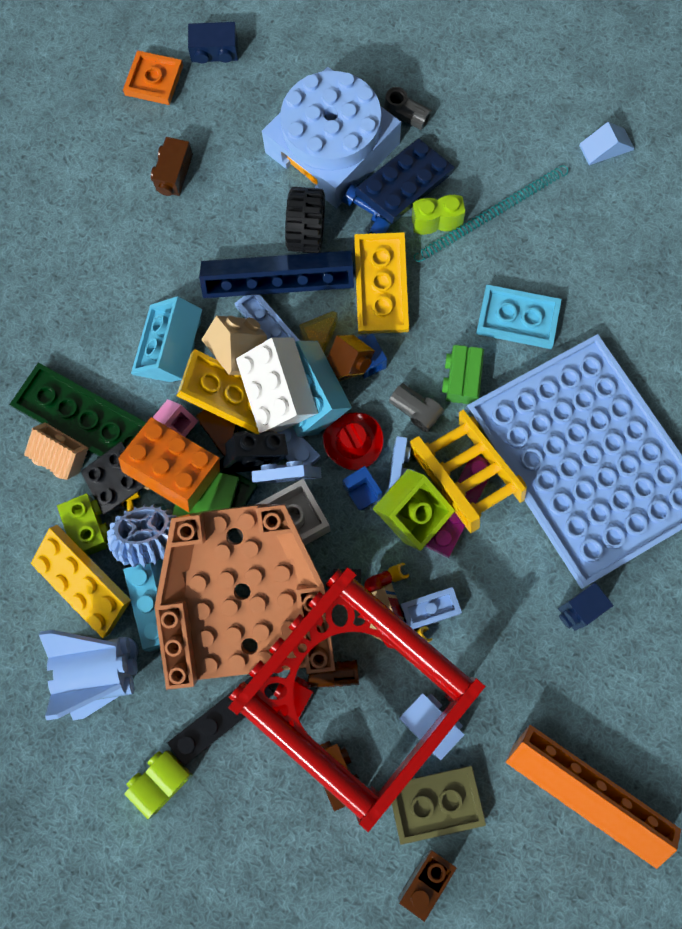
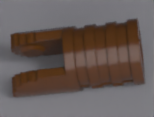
(344, 675)

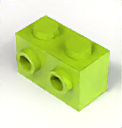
(83, 523)

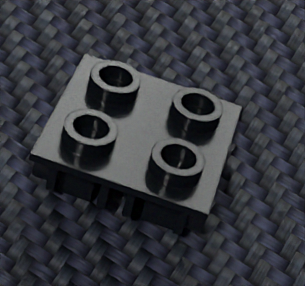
(108, 482)

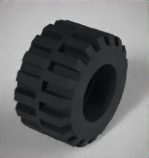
(305, 219)

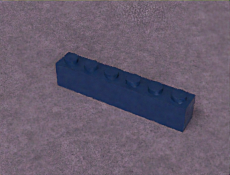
(276, 274)

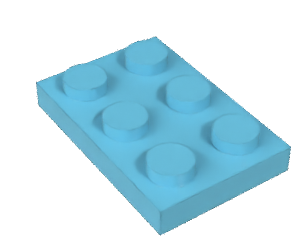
(519, 316)

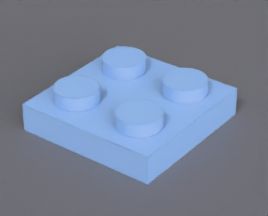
(280, 473)

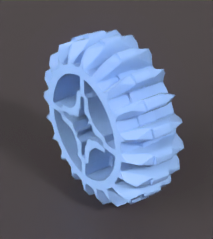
(140, 535)

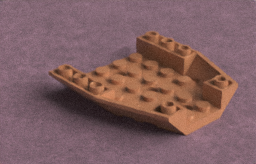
(197, 603)

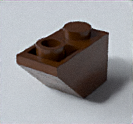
(426, 885)

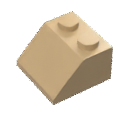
(231, 338)

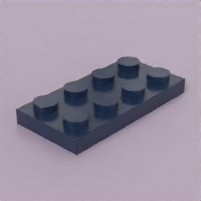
(404, 180)

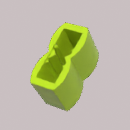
(440, 214)
(157, 784)

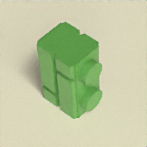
(464, 374)

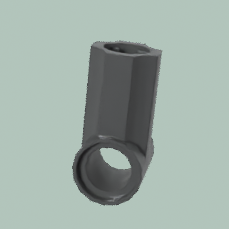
(406, 108)
(422, 411)

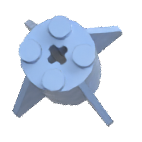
(86, 672)

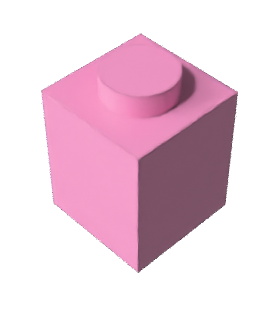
(176, 417)

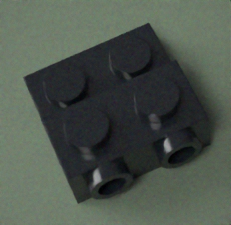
(249, 451)

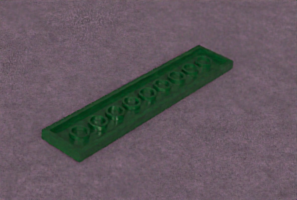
(88, 417)

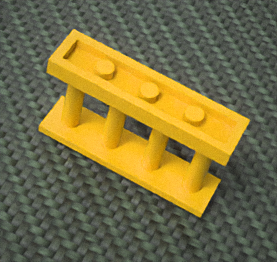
(456, 492)

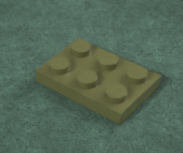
(438, 805)

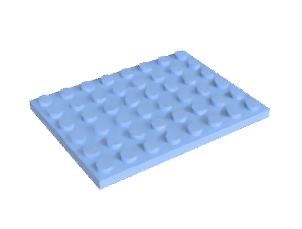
(590, 456)

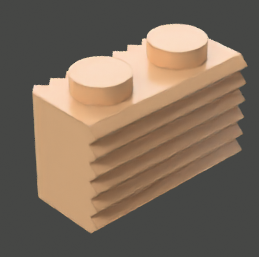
(55, 451)

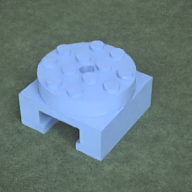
(332, 131)

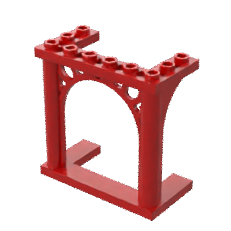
(253, 703)

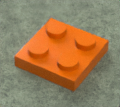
(153, 77)

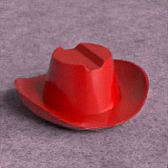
(353, 440)

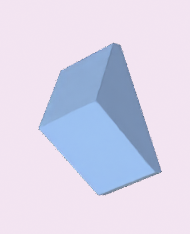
(606, 143)

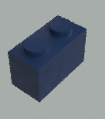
(213, 42)
(584, 607)

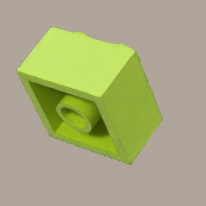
(414, 509)

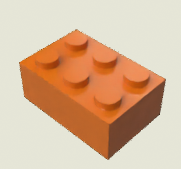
(169, 464)

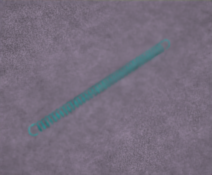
(491, 211)

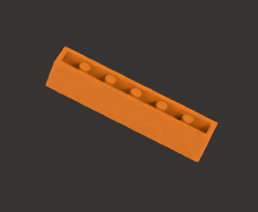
(594, 797)

